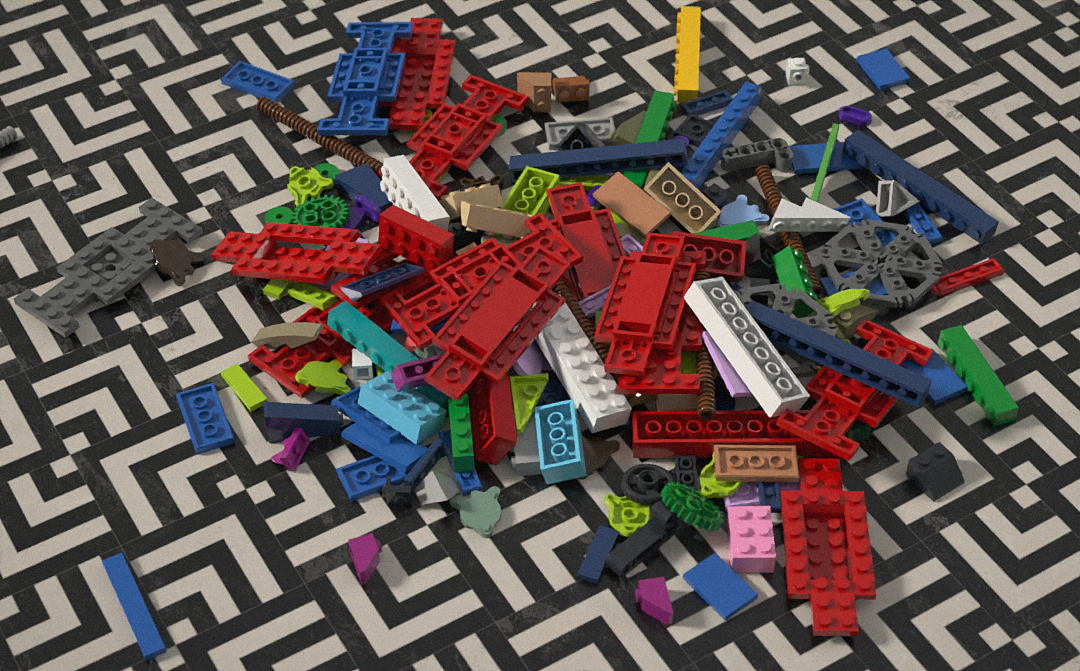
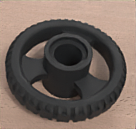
(646, 483)

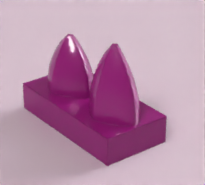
(294, 450)

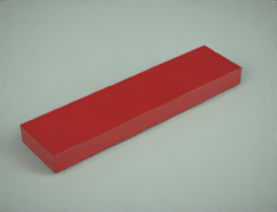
(968, 277)

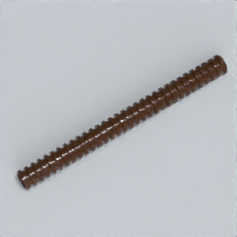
(310, 131)
(773, 199)
(580, 316)
(705, 368)

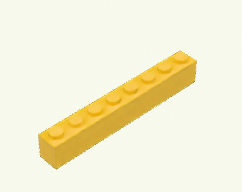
(688, 58)

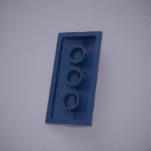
(381, 281)

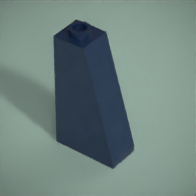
(364, 182)
(312, 418)

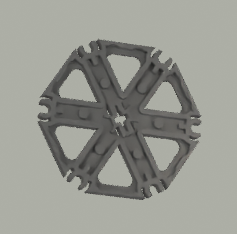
(887, 272)
(784, 304)

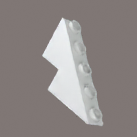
(808, 218)

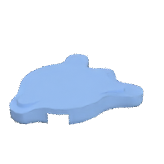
(741, 212)

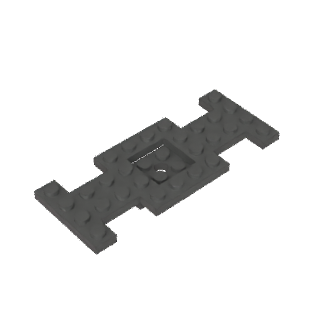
(128, 257)

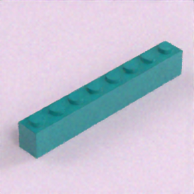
(376, 345)

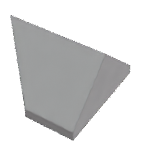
(892, 198)
(436, 488)

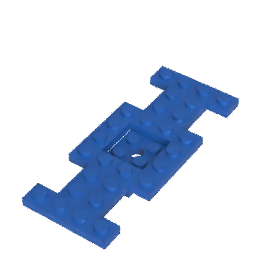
(360, 89)

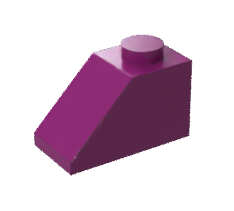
(365, 555)
(655, 599)

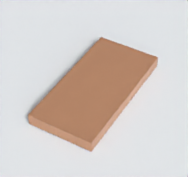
(631, 204)
(756, 463)

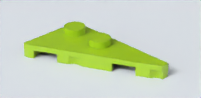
(525, 396)

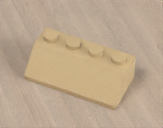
(682, 199)
(493, 220)

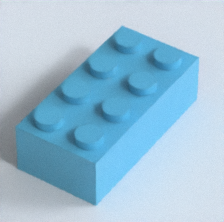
(404, 410)
(560, 441)

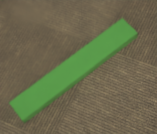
(825, 162)

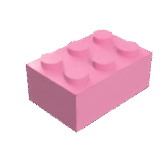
(751, 539)

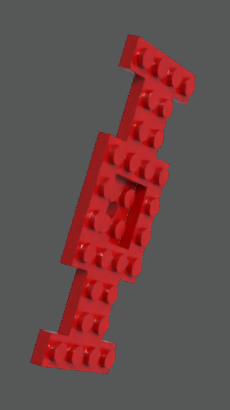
(440, 144)
(459, 278)
(288, 361)
(664, 366)
(846, 399)

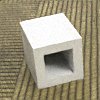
(361, 365)

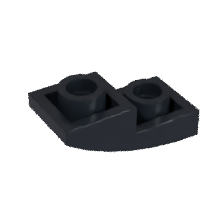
(686, 470)

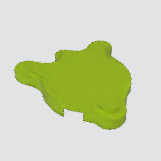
(307, 184)
(843, 300)
(324, 377)
(713, 488)
(626, 515)

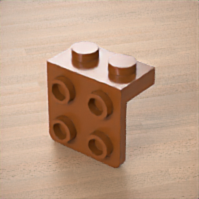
(571, 89)

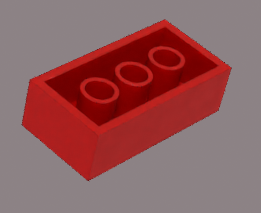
(414, 238)
(723, 256)

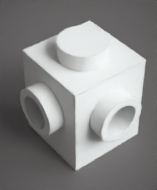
(796, 71)

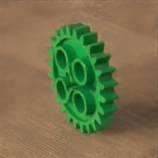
(333, 212)
(692, 506)

